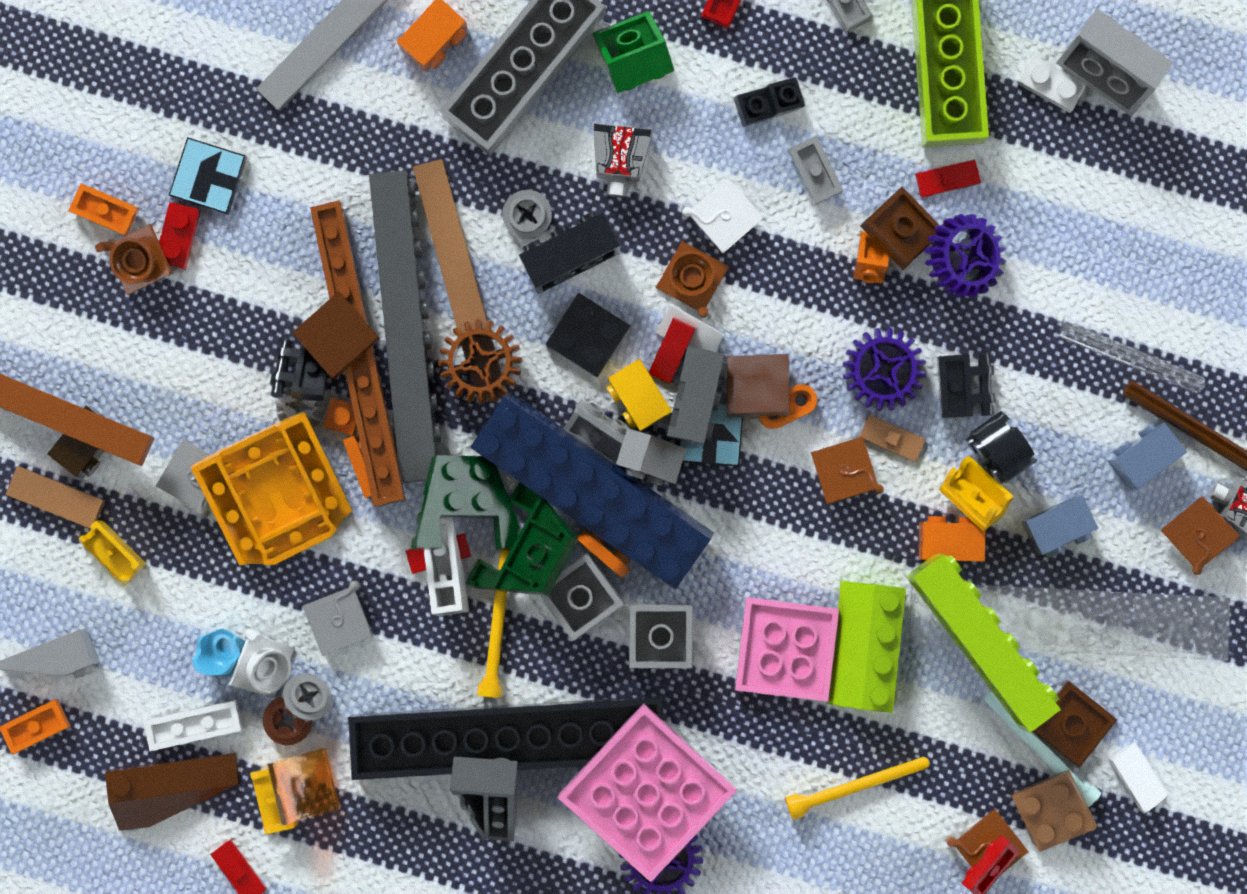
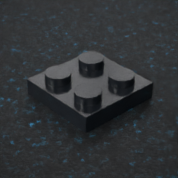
(587, 335)

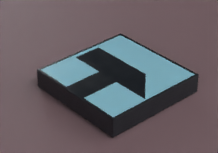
(207, 176)
(724, 443)

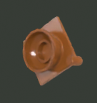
(137, 259)
(692, 277)
(845, 470)
(1200, 533)
(976, 839)

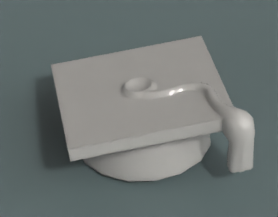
(180, 481)
(338, 620)

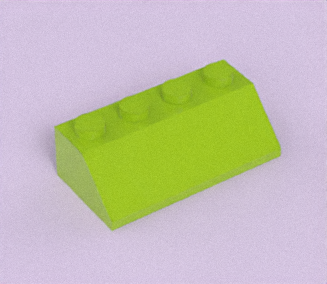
(867, 646)

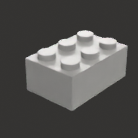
(1114, 62)

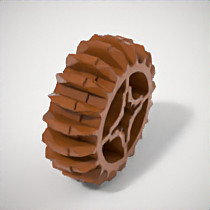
(494, 356)

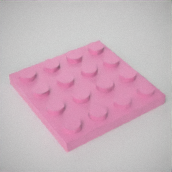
(647, 792)

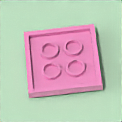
(786, 649)

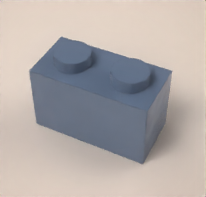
(1147, 455)
(1060, 525)

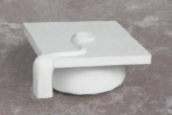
(724, 215)
(262, 665)

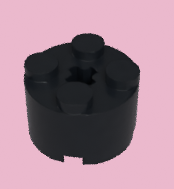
(1002, 448)

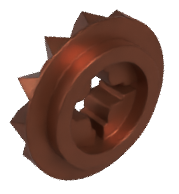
(286, 734)

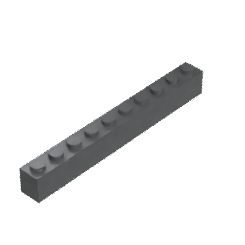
(404, 323)

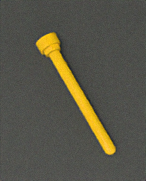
(490, 685)
(800, 804)

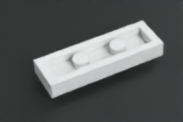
(193, 725)

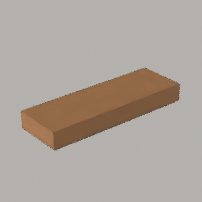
(54, 497)

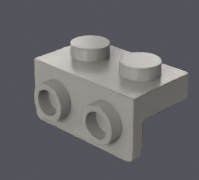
(597, 430)

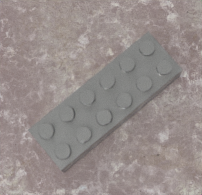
(520, 68)

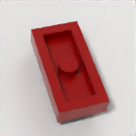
(179, 234)
(990, 867)

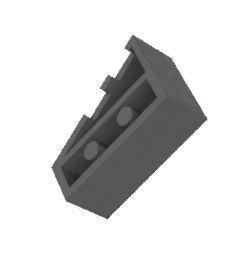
(697, 396)
(488, 793)

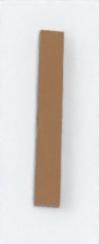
(455, 263)

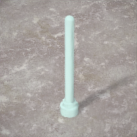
(1089, 792)

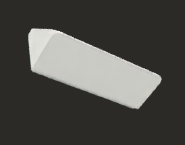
(704, 335)
(1138, 777)

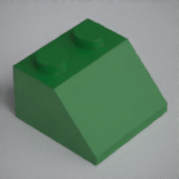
(633, 52)

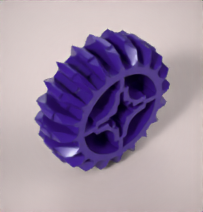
(979, 253)
(876, 357)
(676, 864)

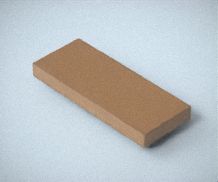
(892, 438)

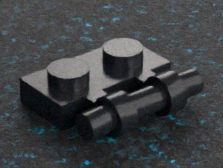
(309, 377)
(956, 386)

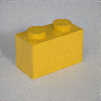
(638, 395)

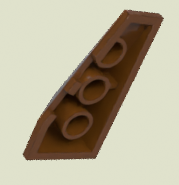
(157, 791)

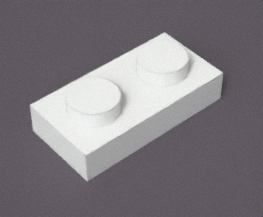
(1051, 83)

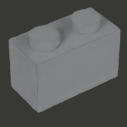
(650, 458)

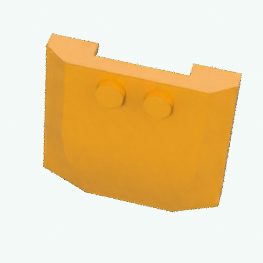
(273, 492)

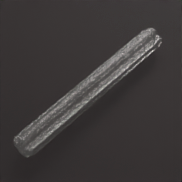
(1131, 357)

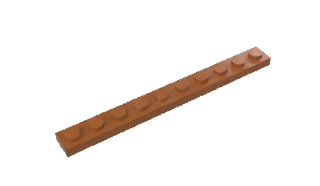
(363, 374)

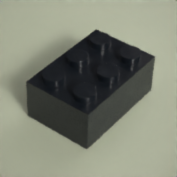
(569, 252)

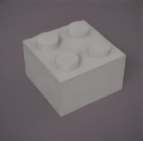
(582, 597)
(660, 636)

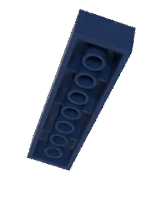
(592, 490)

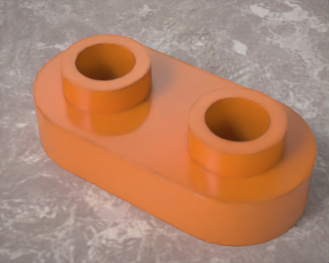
(795, 411)
(615, 560)

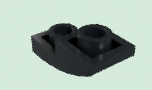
(769, 102)

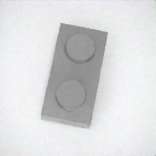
(815, 170)

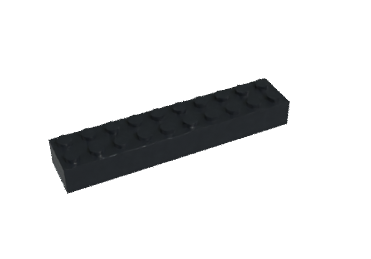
(526, 733)

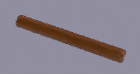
(1186, 424)

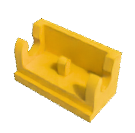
(976, 493)
(112, 552)
(267, 802)

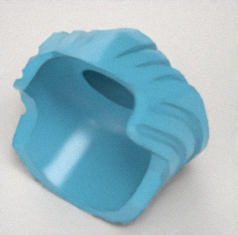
(218, 653)

